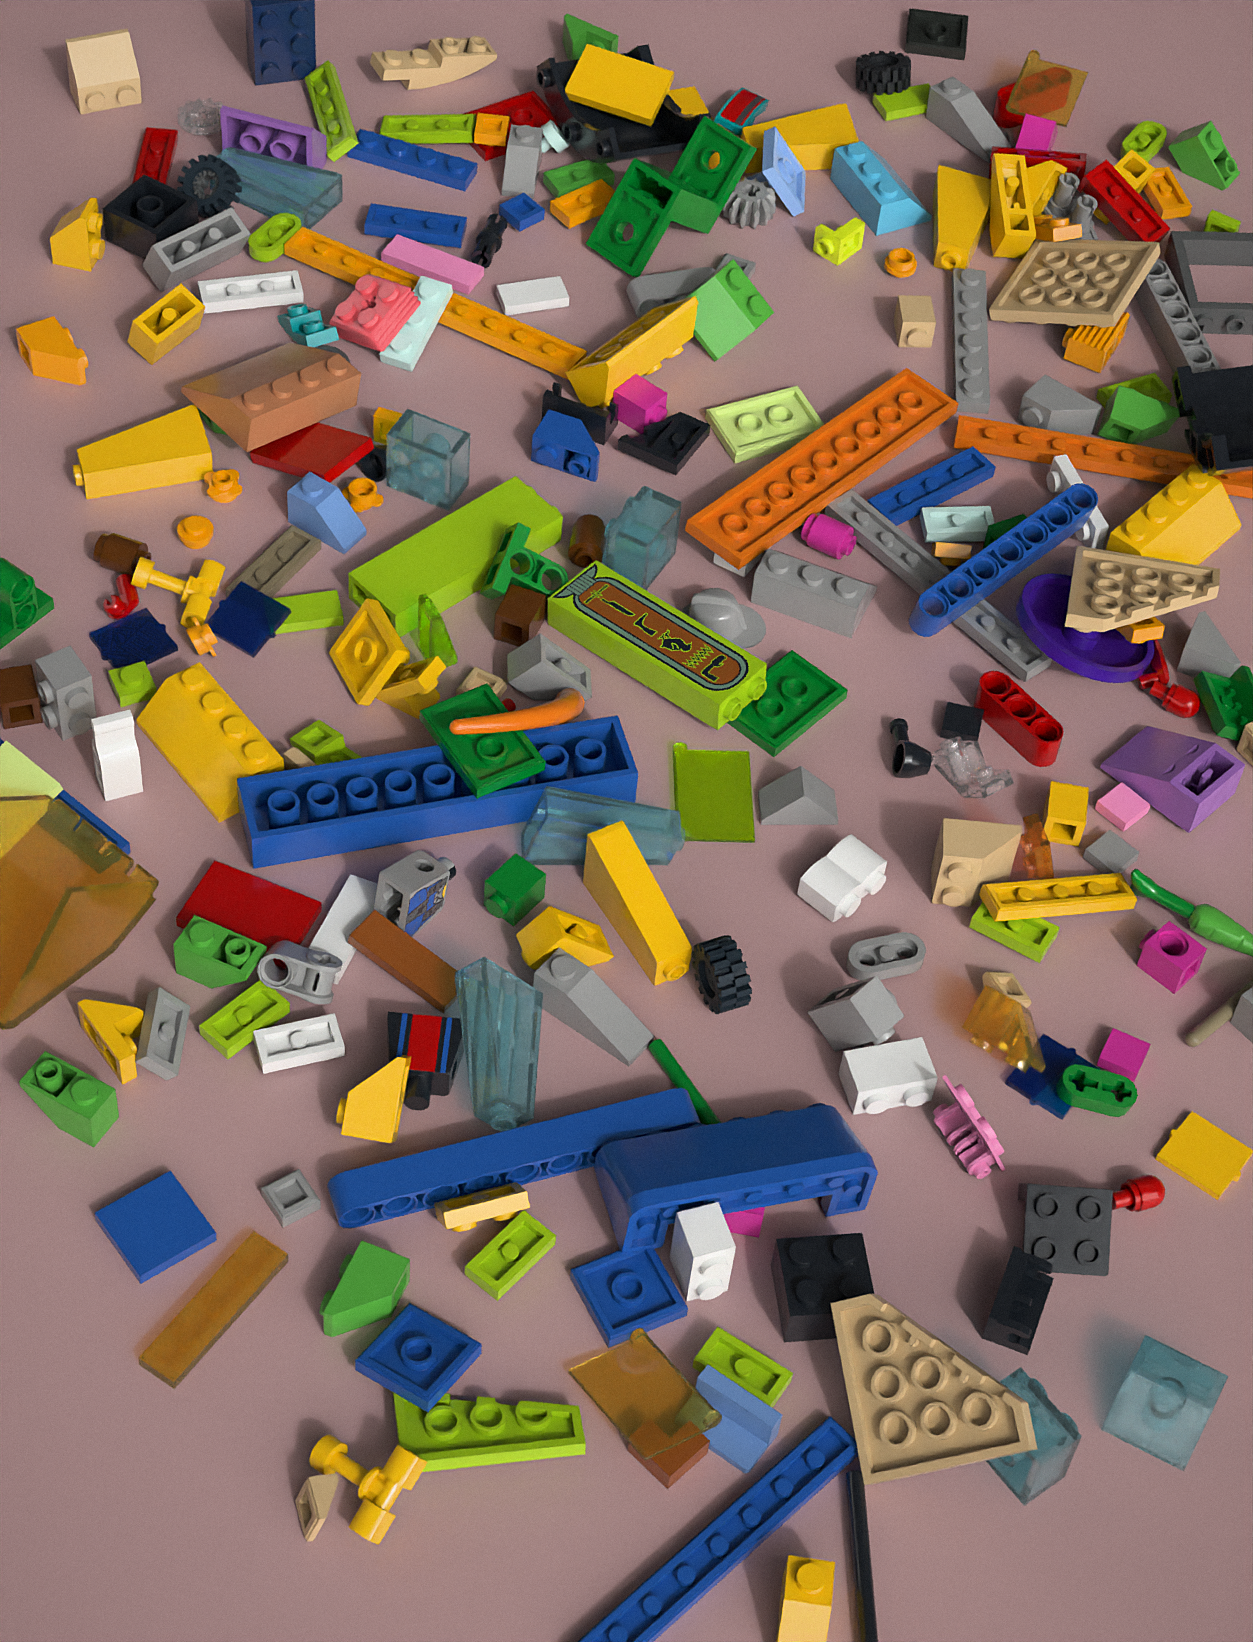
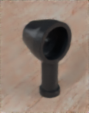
(375, 463)
(908, 757)

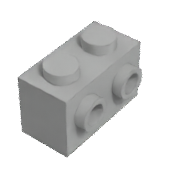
(65, 693)
(857, 1014)

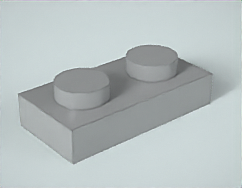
(162, 1034)

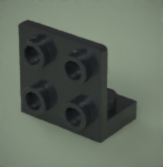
(1068, 1227)

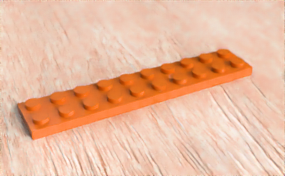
(820, 468)

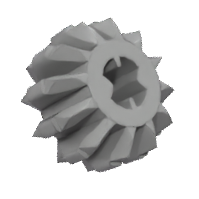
(750, 203)

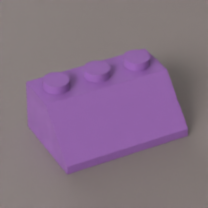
(272, 137)

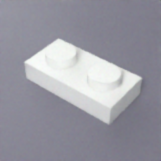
(298, 1043)

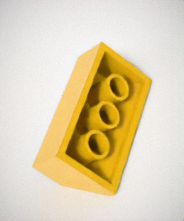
(634, 351)
(1180, 522)
(206, 738)

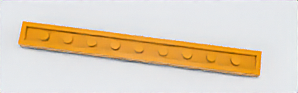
(460, 313)

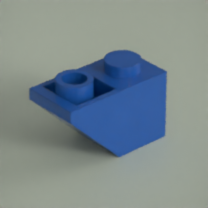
(565, 446)

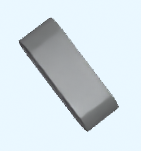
(664, 288)

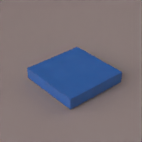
(155, 1227)
(628, 1293)
(418, 1357)

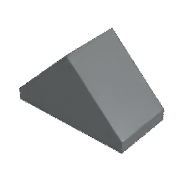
(1207, 651)
(797, 800)

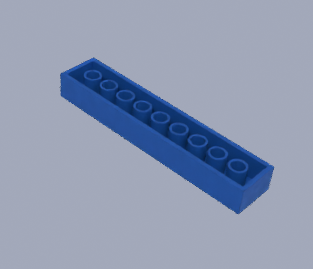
(419, 794)

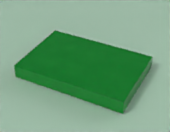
(791, 704)
(485, 759)

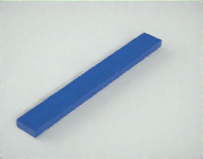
(729, 1538)

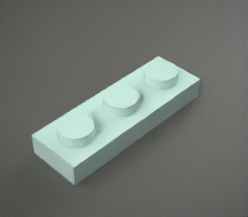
(414, 335)

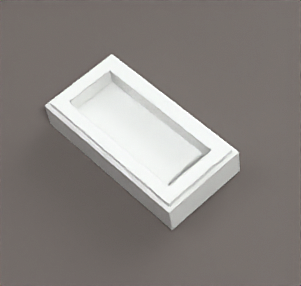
(532, 295)

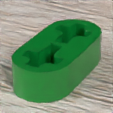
(1096, 1090)

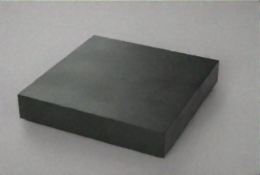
(936, 34)

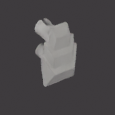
(1078, 209)

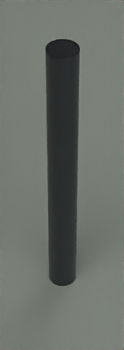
(861, 1557)

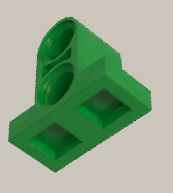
(531, 567)
(20, 602)

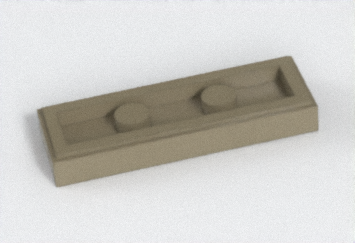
(279, 562)

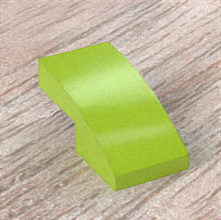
(322, 744)

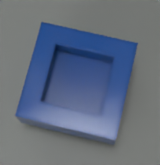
(521, 212)

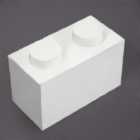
(887, 1076)
(702, 1252)

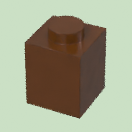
(519, 616)
(19, 697)

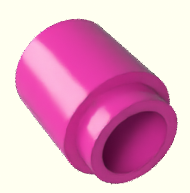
(828, 535)

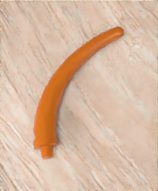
(563, 709)

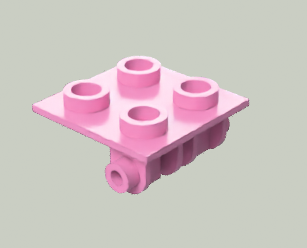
(968, 1132)

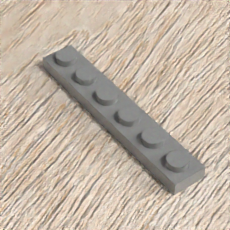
(970, 341)

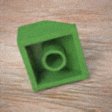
(727, 309)

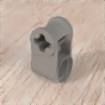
(308, 973)

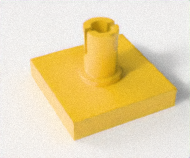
(368, 652)

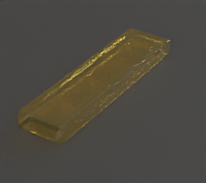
(213, 1310)

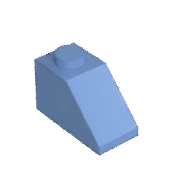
(324, 513)

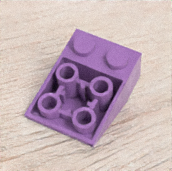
(1176, 774)

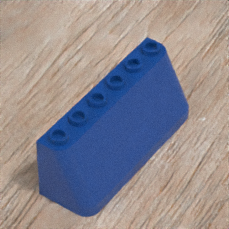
(735, 1164)

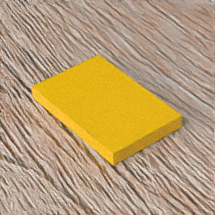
(619, 84)

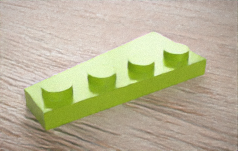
(487, 1432)

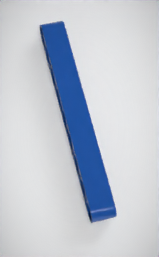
(502, 1158)

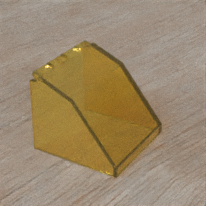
(60, 901)

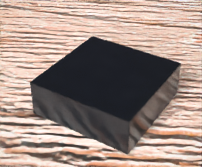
(961, 722)

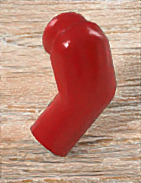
(125, 602)

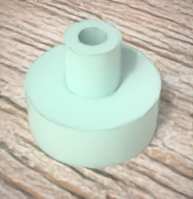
(553, 138)

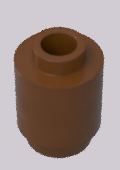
(587, 540)
(119, 553)

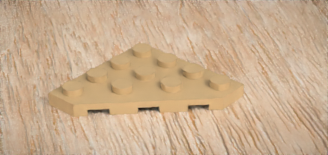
(1125, 588)
(918, 1399)

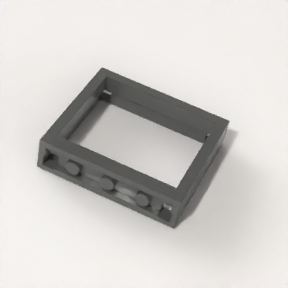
(1211, 248)

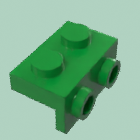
(1227, 701)

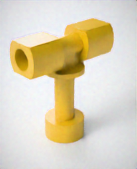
(194, 592)
(376, 1487)

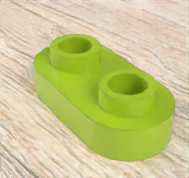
(1145, 140)
(269, 239)

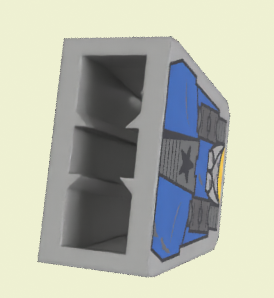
(413, 890)

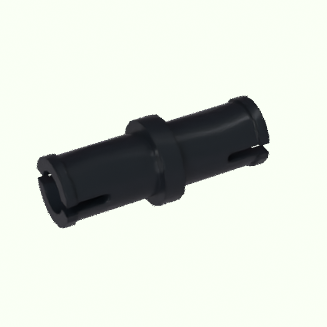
(489, 240)

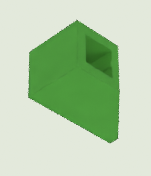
(1204, 156)
(1135, 417)
(215, 954)
(71, 1098)
(367, 1290)

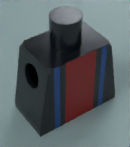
(434, 1050)

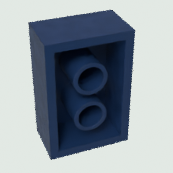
(280, 40)

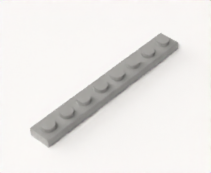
(922, 571)

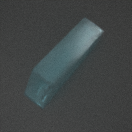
(284, 186)
(564, 817)
(500, 1042)

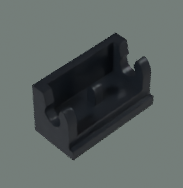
(597, 422)
(1019, 1302)

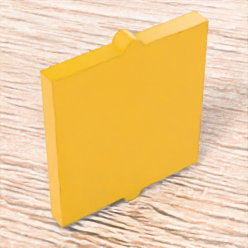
(1204, 1155)

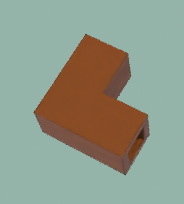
(675, 1462)

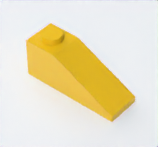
(1010, 207)

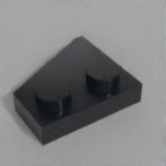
(667, 442)

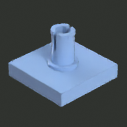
(782, 172)

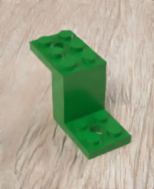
(655, 197)

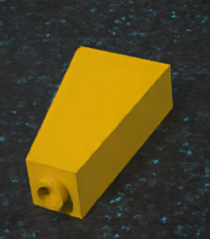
(809, 136)
(959, 216)
(146, 456)
(635, 904)

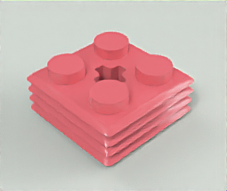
(374, 312)

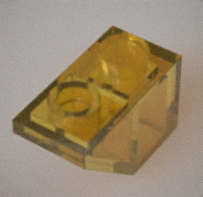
(1006, 1026)

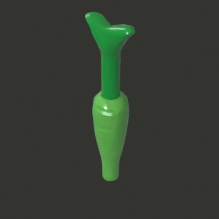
(1203, 918)

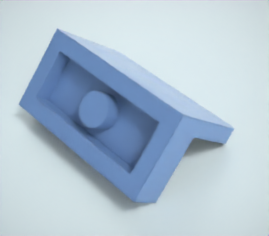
(746, 1422)

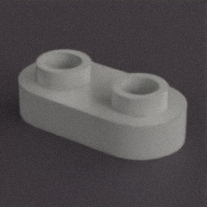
(883, 956)

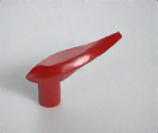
(1159, 668)

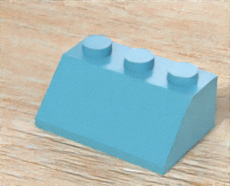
(875, 189)

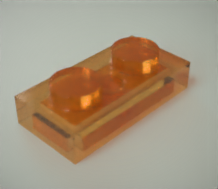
(1036, 849)

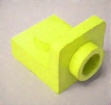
(839, 244)

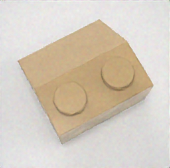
(103, 71)
(969, 857)

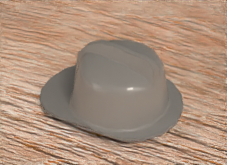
(722, 614)

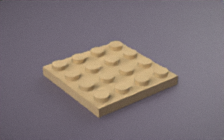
(1075, 282)

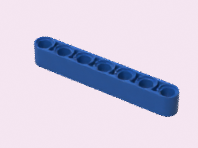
(1002, 560)

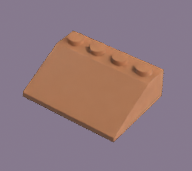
(276, 393)

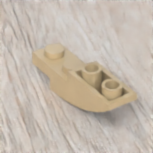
(442, 62)

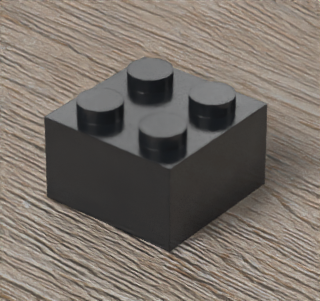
(147, 215)
(811, 1276)

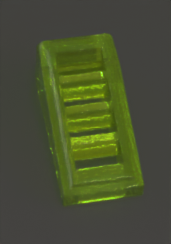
(433, 634)

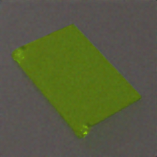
(713, 794)

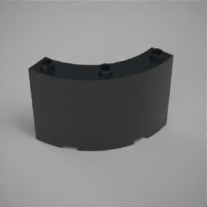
(606, 136)
(1218, 417)

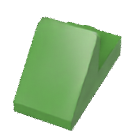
(580, 33)

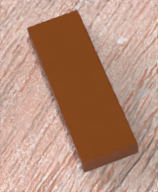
(406, 960)

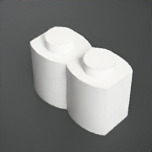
(843, 878)

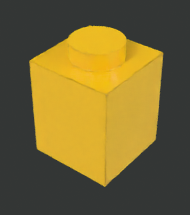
(1065, 813)

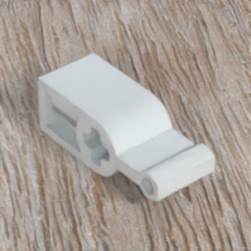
(116, 755)

